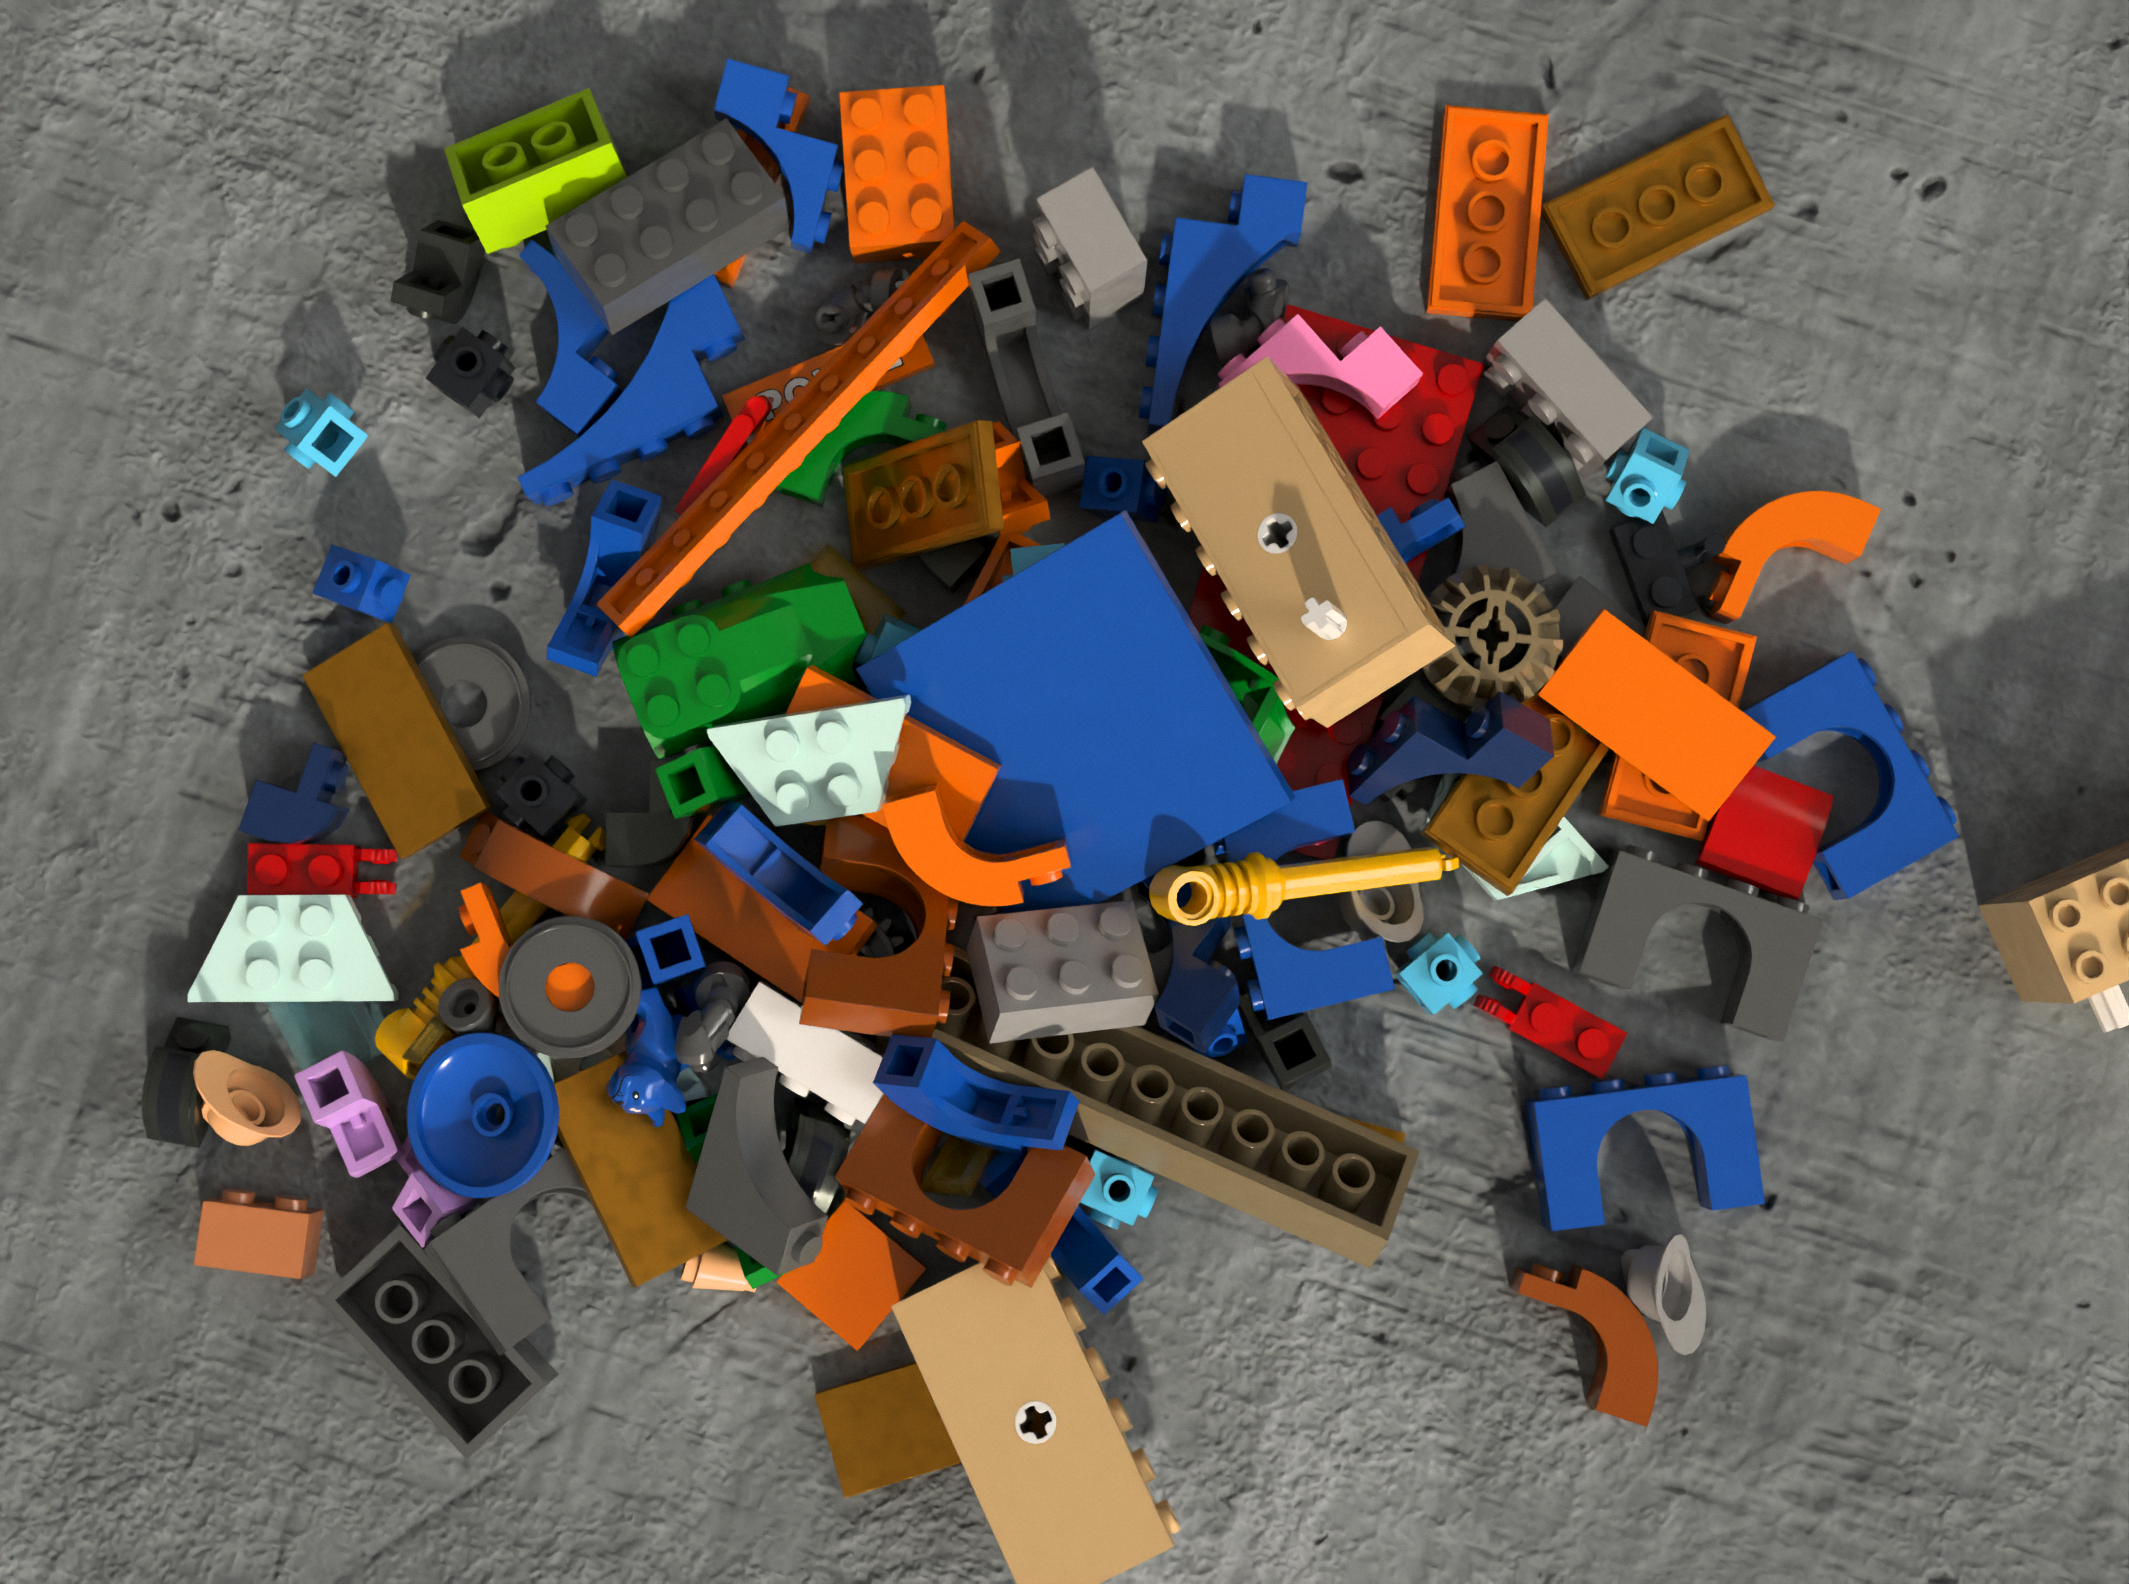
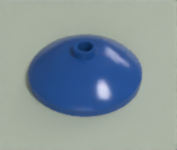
(456, 1120)

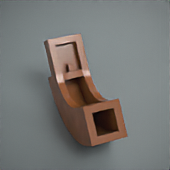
(552, 874)
(1626, 1354)

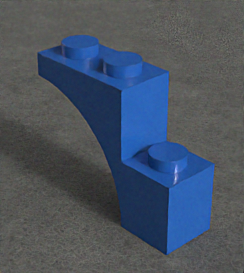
(756, 104)
(577, 389)
(779, 874)

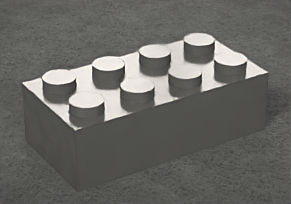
(668, 226)
(432, 1345)

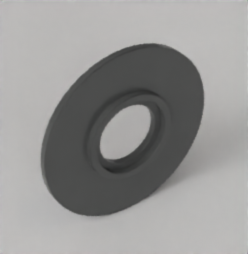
(504, 687)
(525, 979)

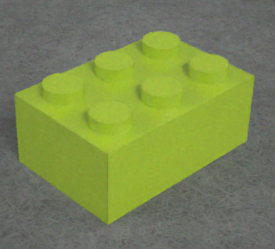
(534, 169)

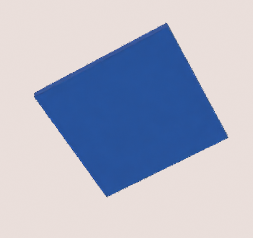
(1097, 713)

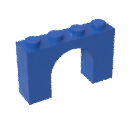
(1907, 813)
(1291, 977)
(1709, 1109)

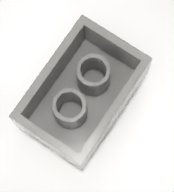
(1089, 249)
(1564, 388)
(1061, 971)

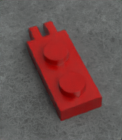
(733, 442)

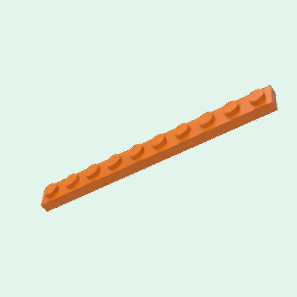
(797, 429)

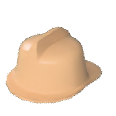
(244, 1099)

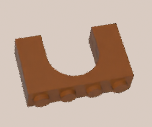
(891, 992)
(1007, 1234)

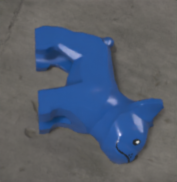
(651, 1069)

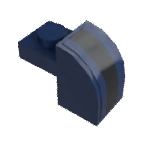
(302, 815)

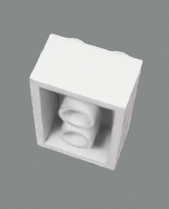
(811, 1058)

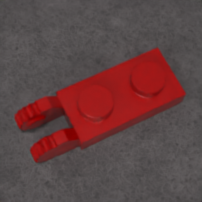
(314, 870)
(1556, 1024)

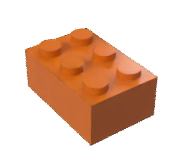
(897, 172)

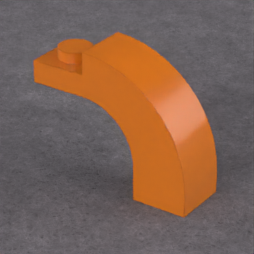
(1810, 519)
(955, 868)
(567, 986)

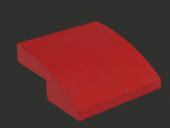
(1767, 833)

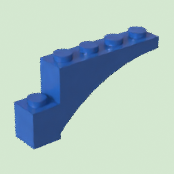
(1205, 269)
(658, 406)

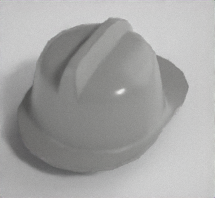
(1382, 911)
(1667, 1290)

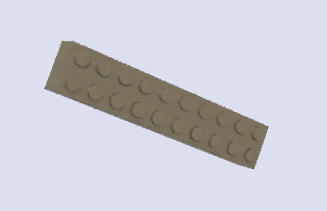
(1201, 1124)

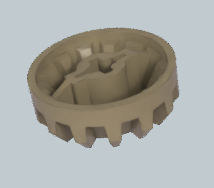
(1476, 685)

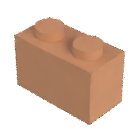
(259, 1235)

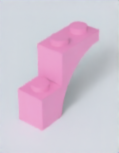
(1371, 373)

